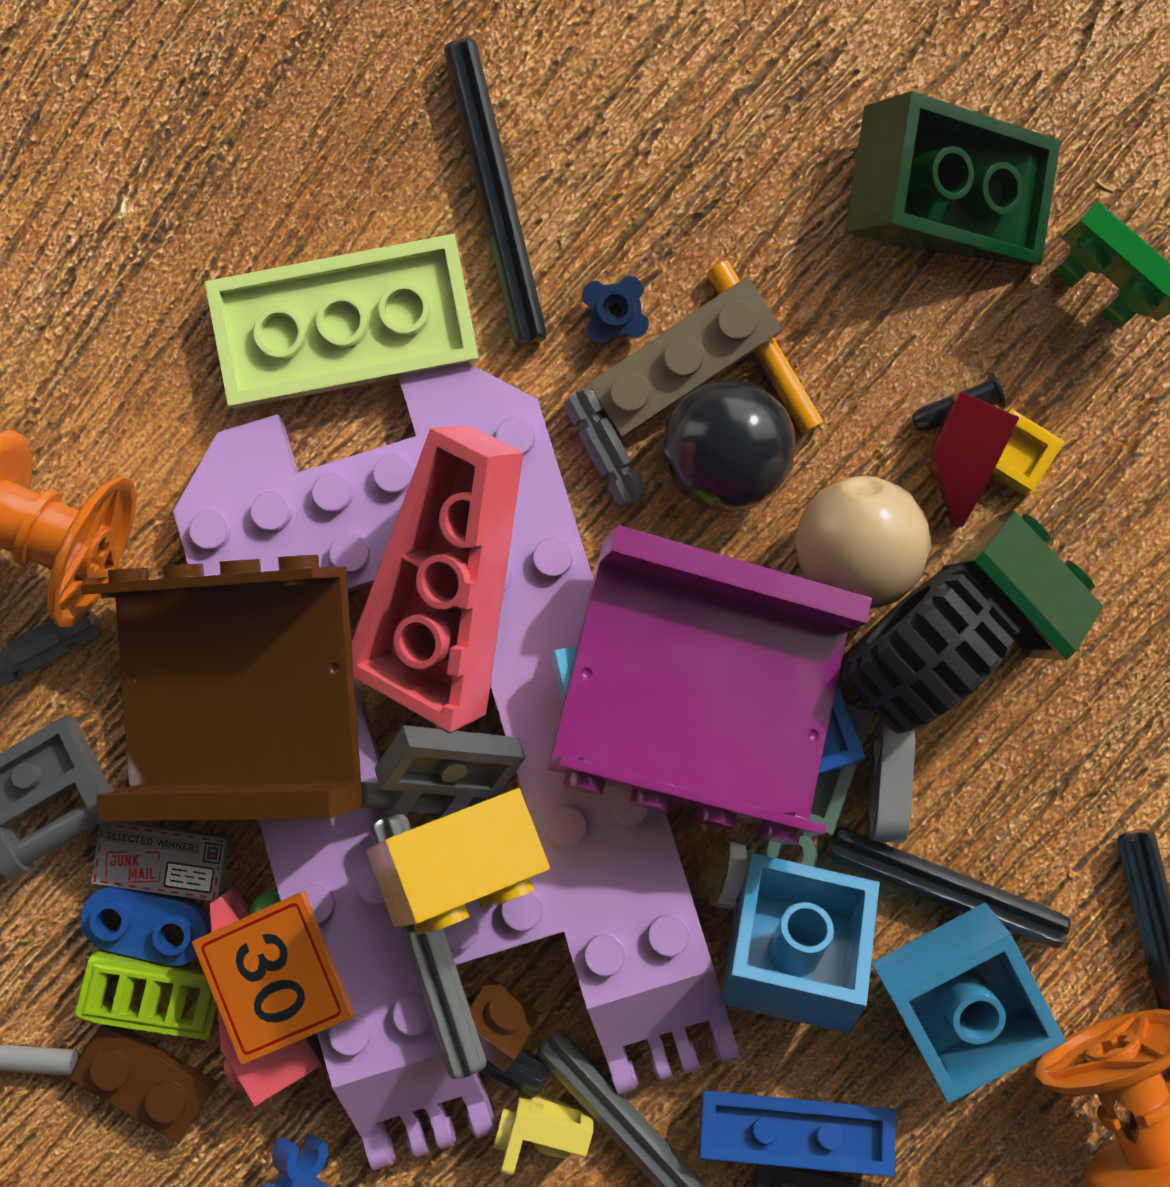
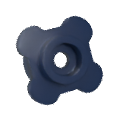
(608, 326)

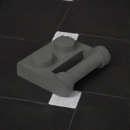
(35, 776)

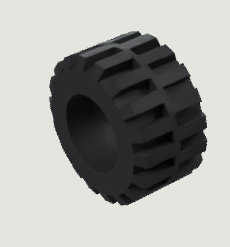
(931, 649)

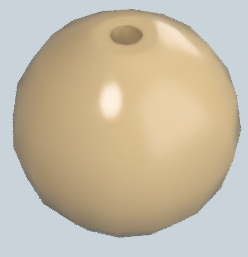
(864, 539)

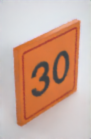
(273, 978)

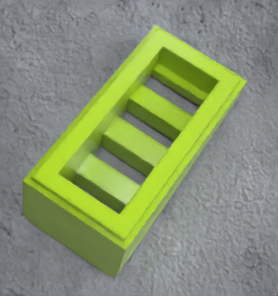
(96, 1008)

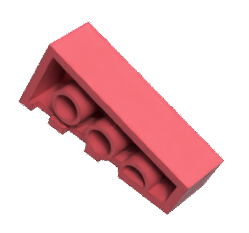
(442, 580)

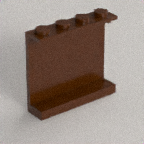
(235, 692)

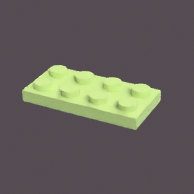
(341, 321)

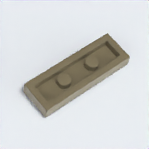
(686, 357)

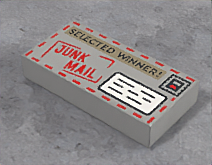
(161, 860)

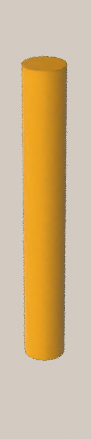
(774, 363)

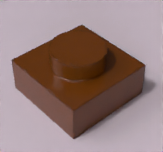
(501, 1022)

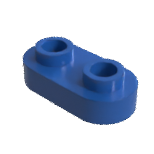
(144, 924)

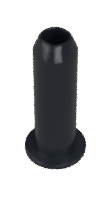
(932, 414)

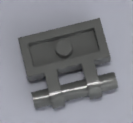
(441, 771)

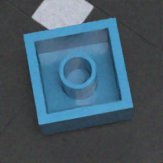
(801, 943)
(969, 1002)

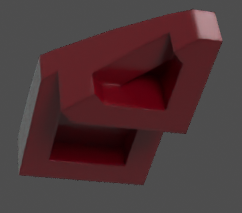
(968, 452)

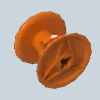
(68, 541)
(1121, 1063)

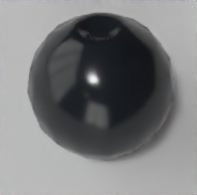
(729, 445)

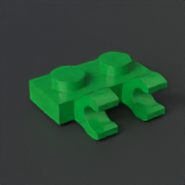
(1110, 247)

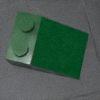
(951, 181)

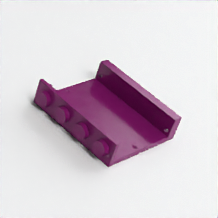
(704, 684)

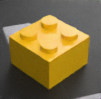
(460, 858)

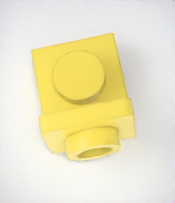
(550, 1124)

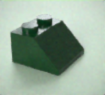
(1033, 584)

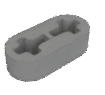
(890, 784)

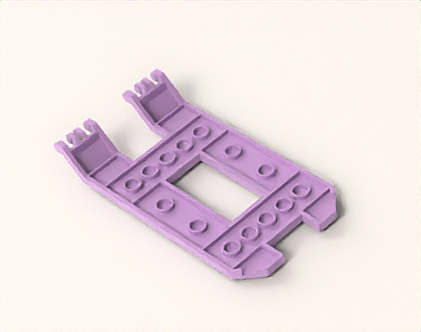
(611, 863)

